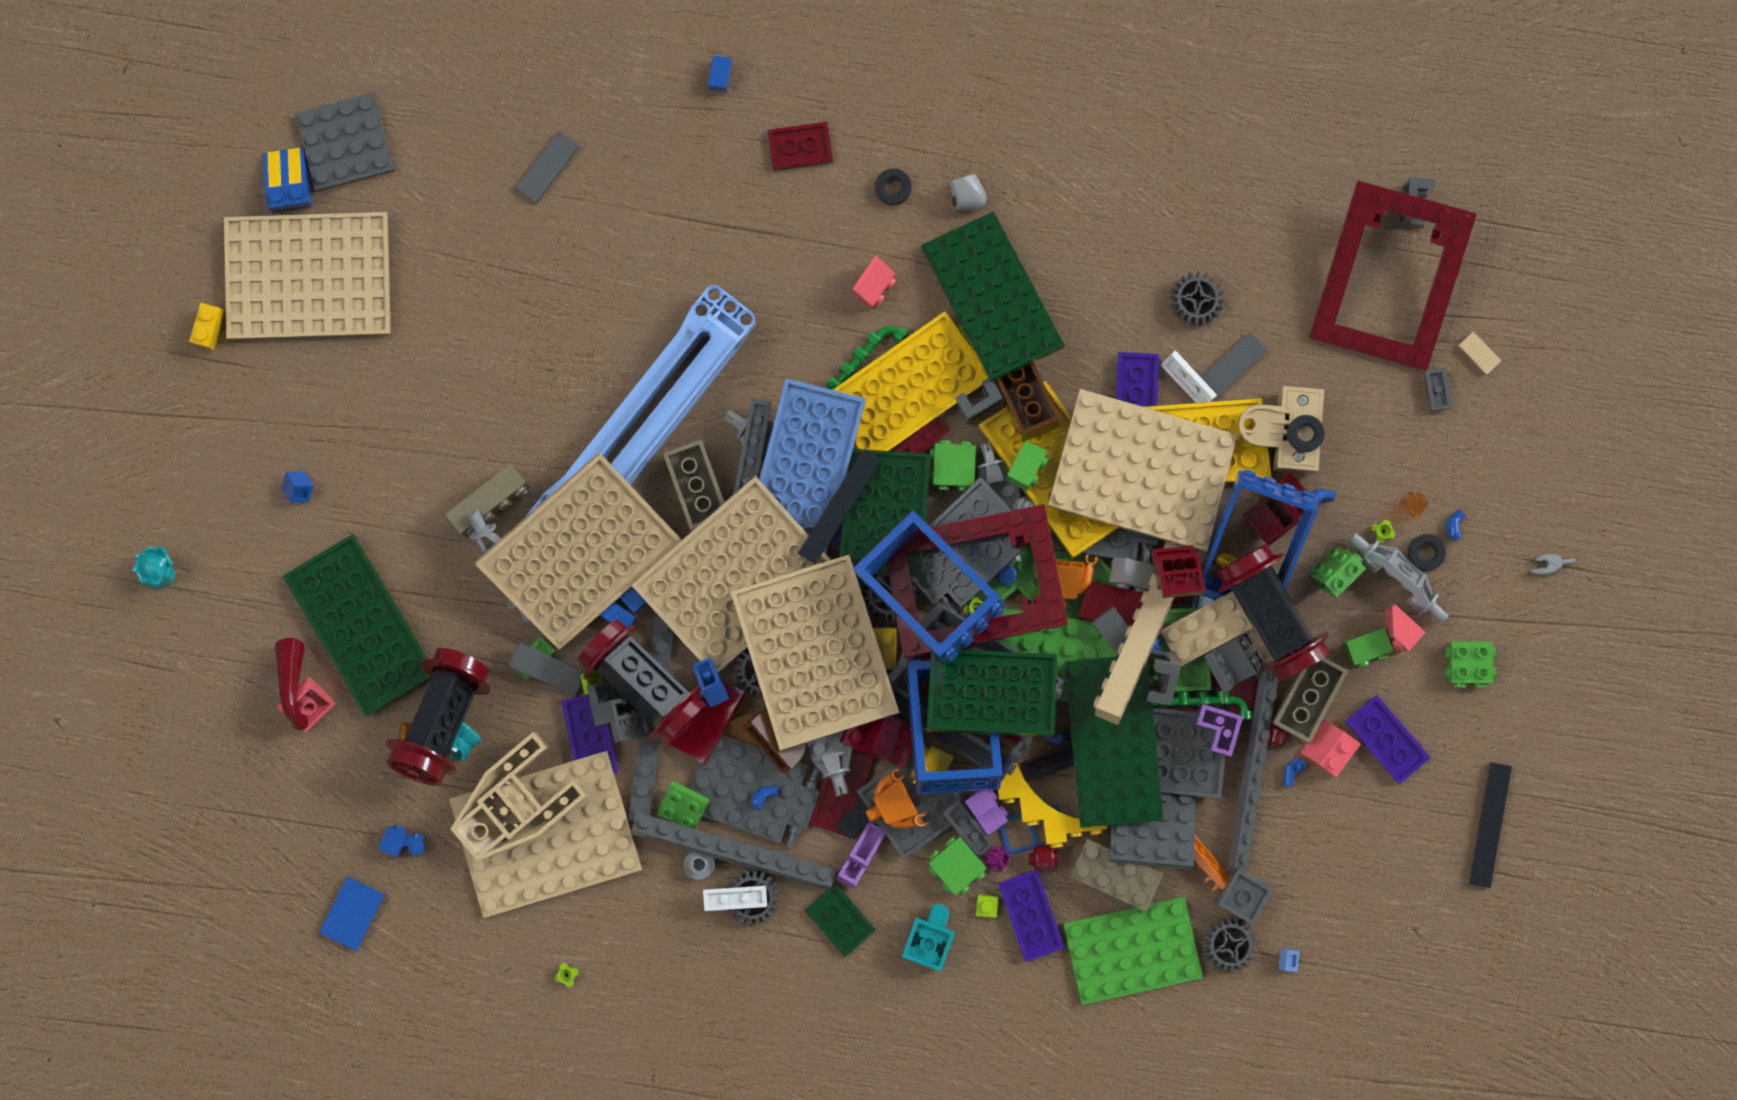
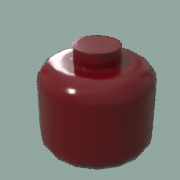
(1277, 736)

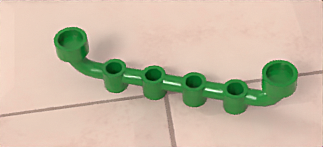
(862, 354)
(1222, 699)

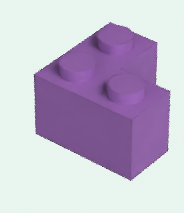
(1225, 726)
(986, 811)

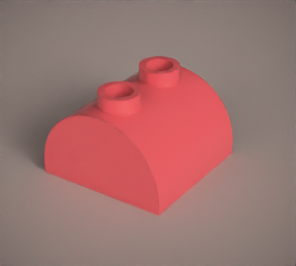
(312, 701)

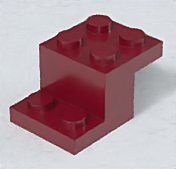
(1273, 517)
(1178, 571)
(881, 739)

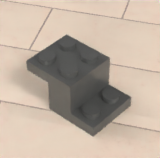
(1234, 661)
(611, 707)

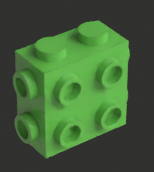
(953, 465)
(1337, 571)
(1470, 663)
(956, 866)

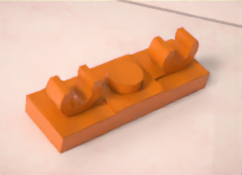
(1210, 865)

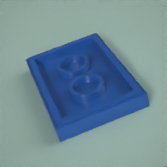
(352, 913)

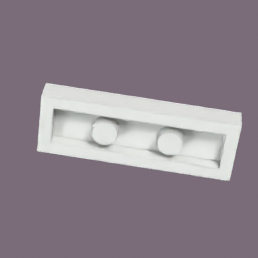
(1188, 379)
(735, 898)

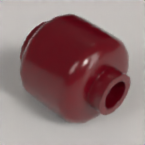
(1044, 858)

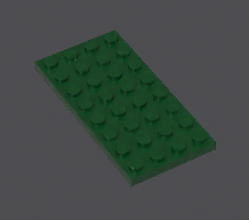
(992, 296)
(359, 624)
(1112, 761)

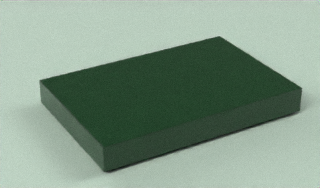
(840, 920)

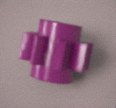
(996, 858)

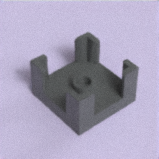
(1416, 187)
(981, 406)
(1169, 669)
(1243, 896)

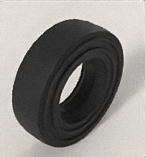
(893, 199)
(1296, 442)
(1436, 543)

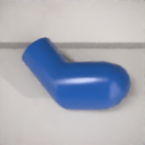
(1324, 494)
(1452, 525)
(1057, 740)
(1292, 769)
(761, 794)

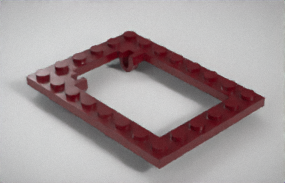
(1367, 208)
(1038, 614)

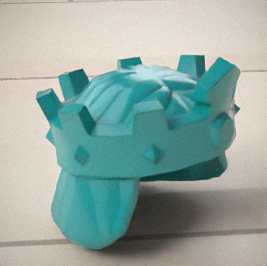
(154, 567)
(464, 742)

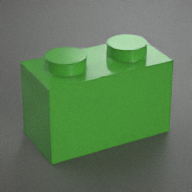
(1026, 466)
(1368, 647)

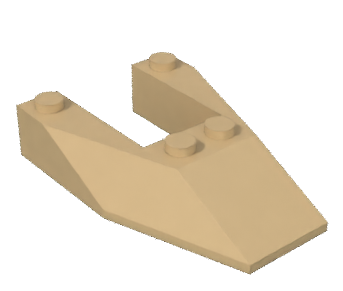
(503, 809)

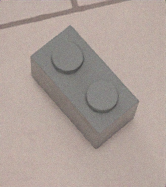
(1131, 574)

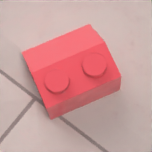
(874, 283)
(1401, 629)
(1330, 748)

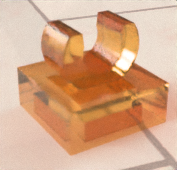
(1415, 505)

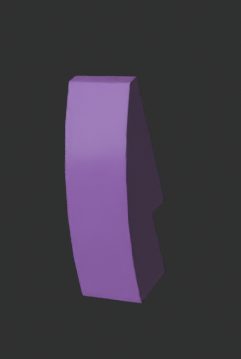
(860, 855)

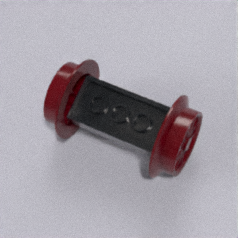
(1273, 613)
(642, 681)
(439, 717)

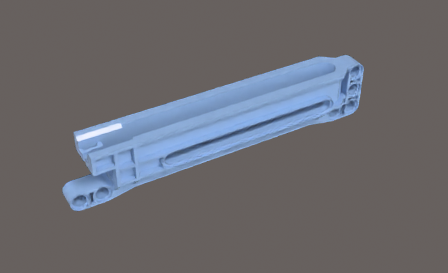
(725, 337)

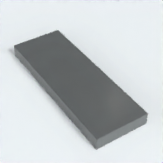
(547, 167)
(1234, 364)
(1114, 629)
(546, 669)

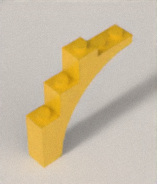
(1033, 809)

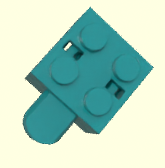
(930, 939)

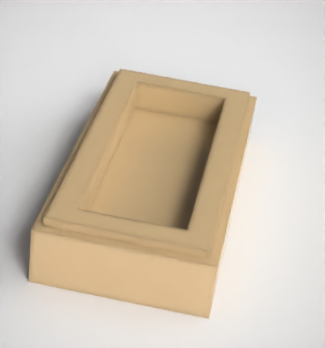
(1479, 353)

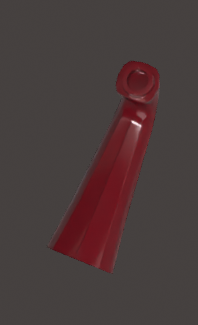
(289, 661)

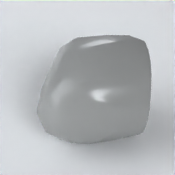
(968, 194)

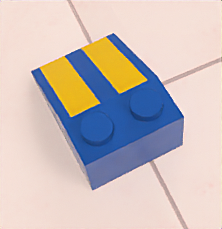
(287, 180)

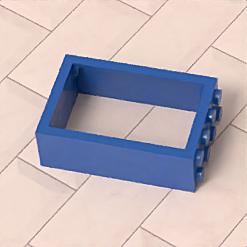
(1267, 487)
(975, 623)
(944, 781)

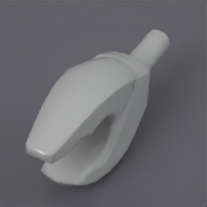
(1553, 563)

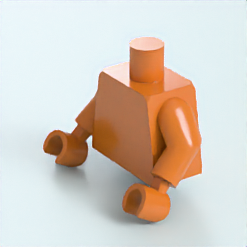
(1074, 577)
(894, 803)

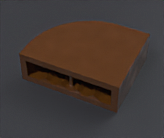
(762, 733)

